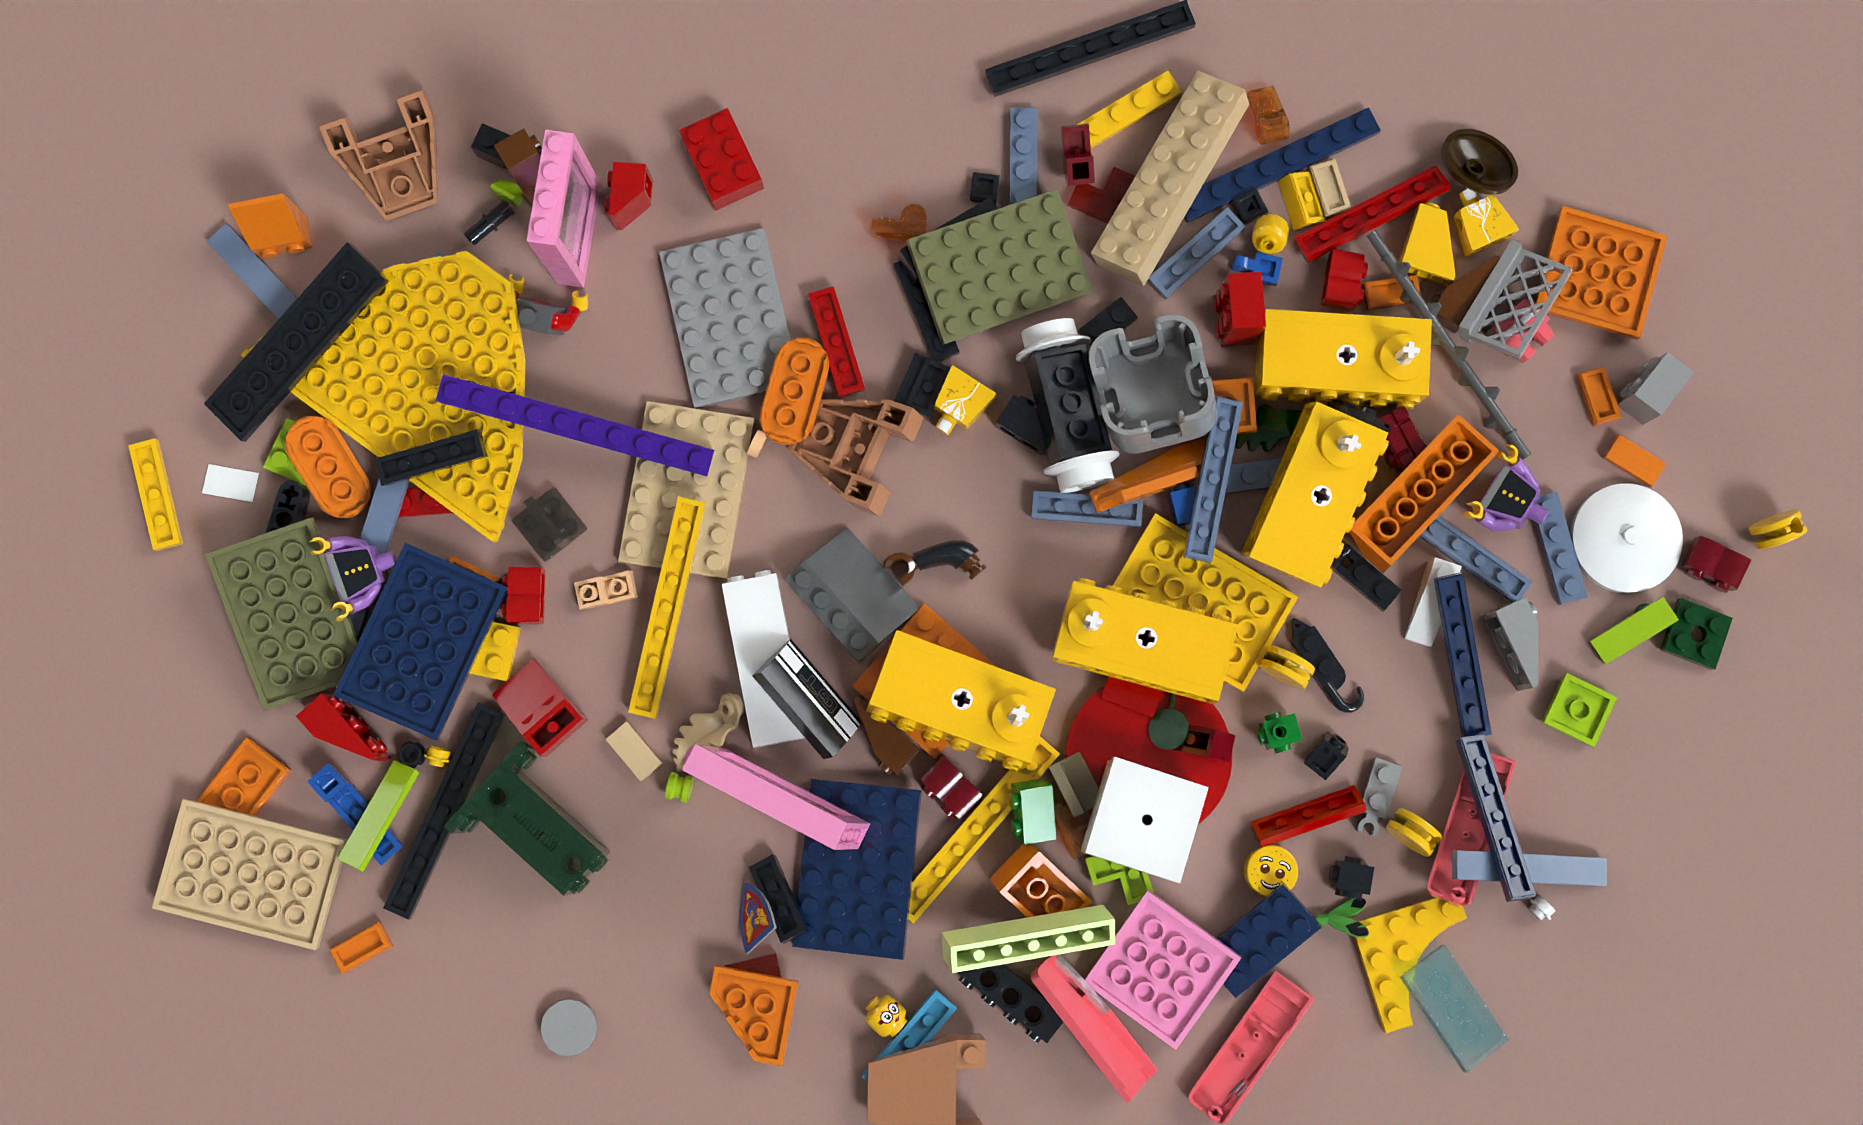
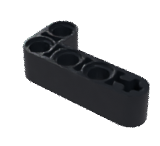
(283, 498)

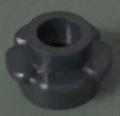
(407, 748)

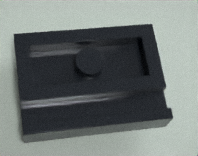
(922, 384)
(1364, 414)

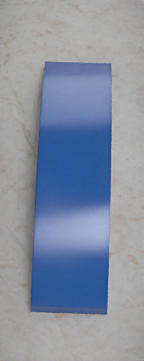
(350, 805)

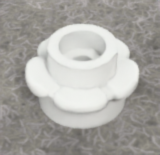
(1541, 908)

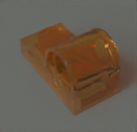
(1269, 115)
(889, 229)
(1063, 818)

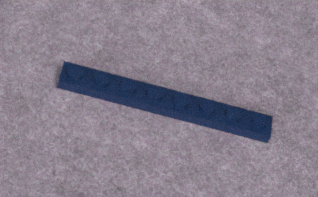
(1283, 162)

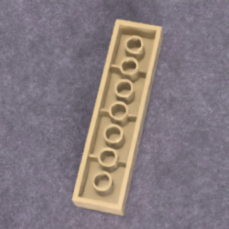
(1170, 178)

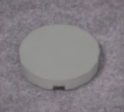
(569, 1027)

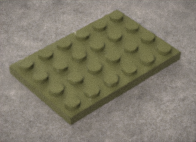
(999, 266)
(282, 612)

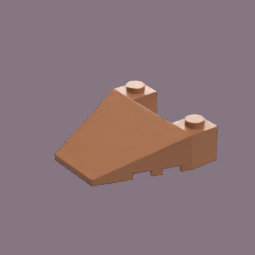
(393, 168)
(849, 444)
(921, 1082)

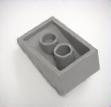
(1516, 639)

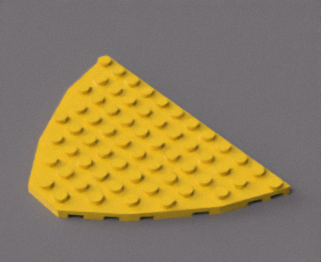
(388, 365)

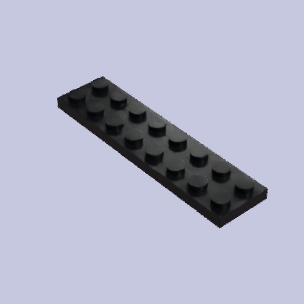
(296, 342)

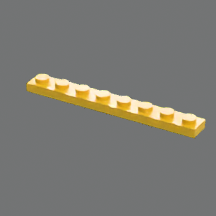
(667, 607)
(974, 832)

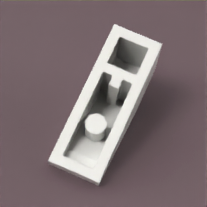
(1425, 614)

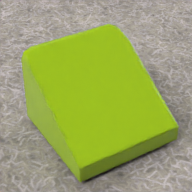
(508, 191)

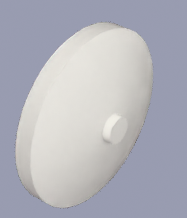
(1626, 538)

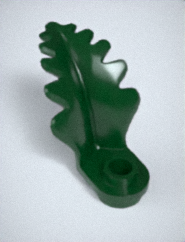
(1271, 428)

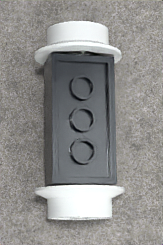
(1067, 405)

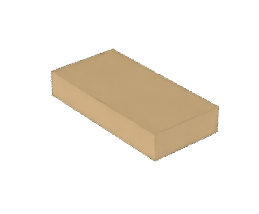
(1329, 188)
(634, 751)

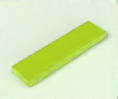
(378, 815)

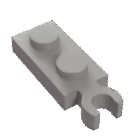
(1379, 793)

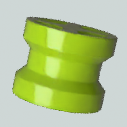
(679, 787)

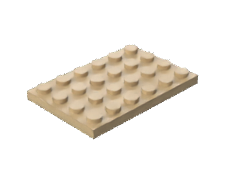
(658, 486)
(249, 874)

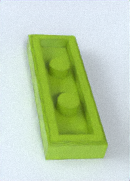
(1634, 630)

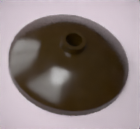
(1479, 161)

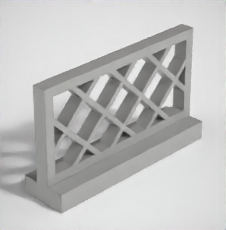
(1497, 284)

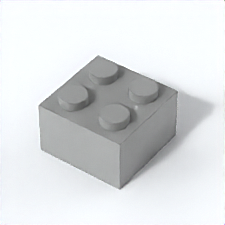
(1654, 388)

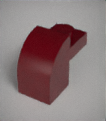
(1077, 155)

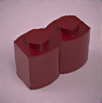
(1716, 564)
(951, 788)

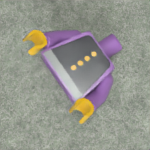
(1510, 497)
(356, 571)

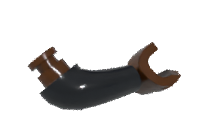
(953, 553)

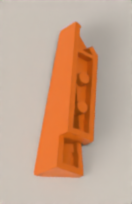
(1157, 475)

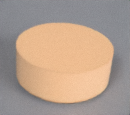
(757, 444)

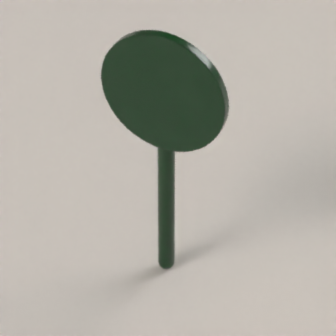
(1169, 727)

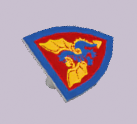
(755, 917)

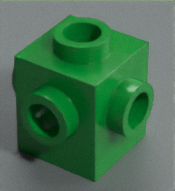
(1288, 730)

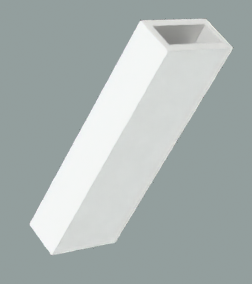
(757, 633)

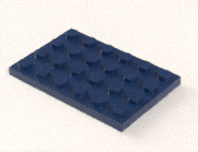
(421, 641)
(861, 895)

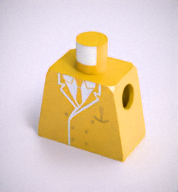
(1482, 222)
(961, 401)

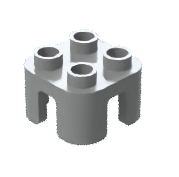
(1154, 387)

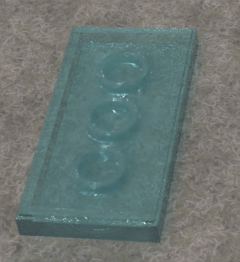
(1454, 1008)

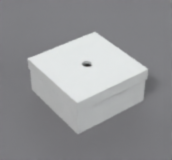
(1144, 819)

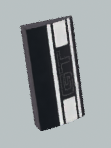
(807, 700)

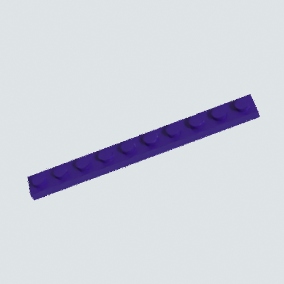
(574, 425)

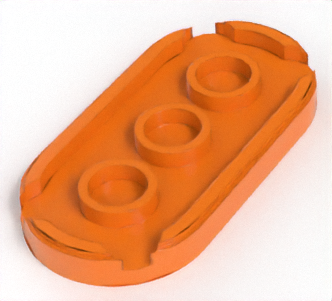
(794, 391)
(328, 467)

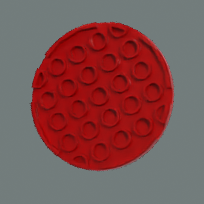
(1112, 731)

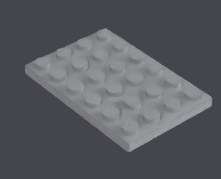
(726, 315)

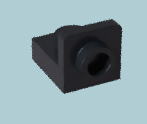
(1327, 755)

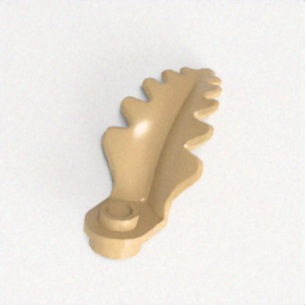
(709, 727)

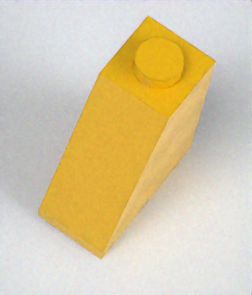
(1429, 245)

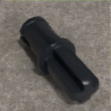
(488, 223)

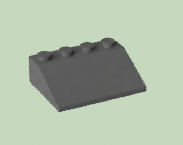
(852, 594)

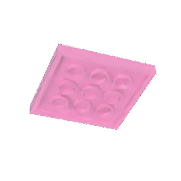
(1162, 969)

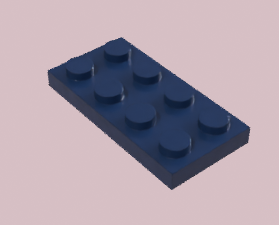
(1267, 936)

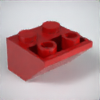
(629, 194)

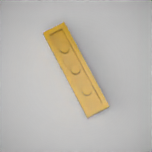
(1132, 108)
(155, 494)

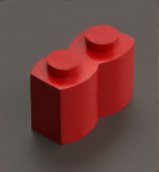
(1343, 280)
(525, 595)

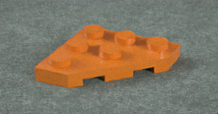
(757, 1010)

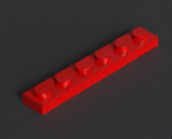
(1371, 213)

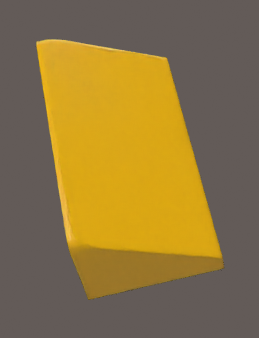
(1301, 200)

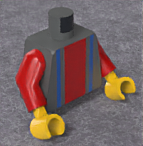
(544, 316)

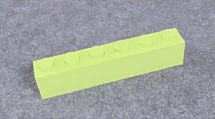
(1028, 938)

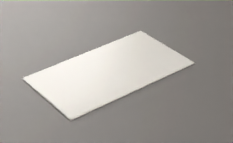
(230, 483)

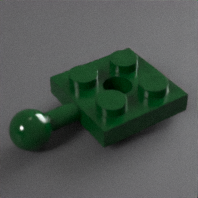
(1679, 639)

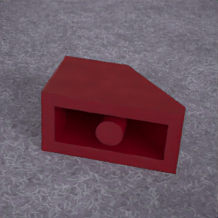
(1208, 743)

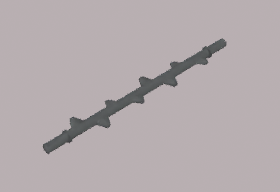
(1457, 353)

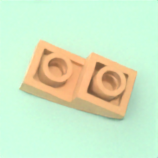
(606, 590)

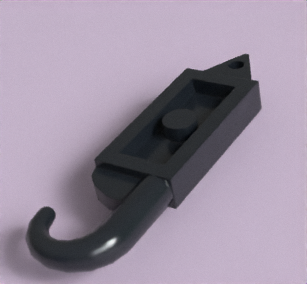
(1328, 670)

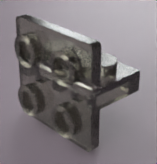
(549, 523)

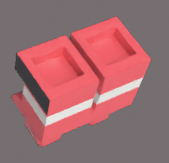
(1542, 335)

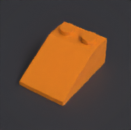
(272, 225)
(1037, 884)

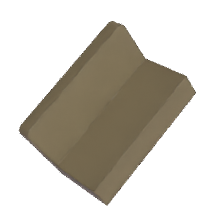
(1075, 783)

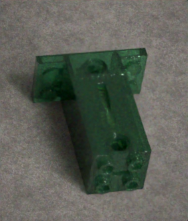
(532, 824)

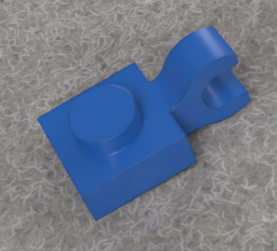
(1267, 264)

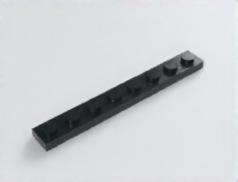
(1090, 48)
(447, 801)

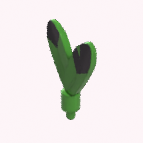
(1340, 918)

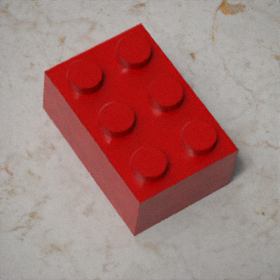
(721, 159)
(1240, 309)

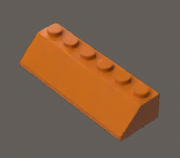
(1421, 493)

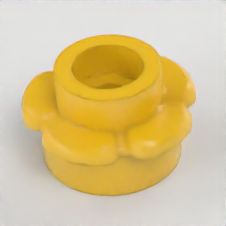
(437, 756)

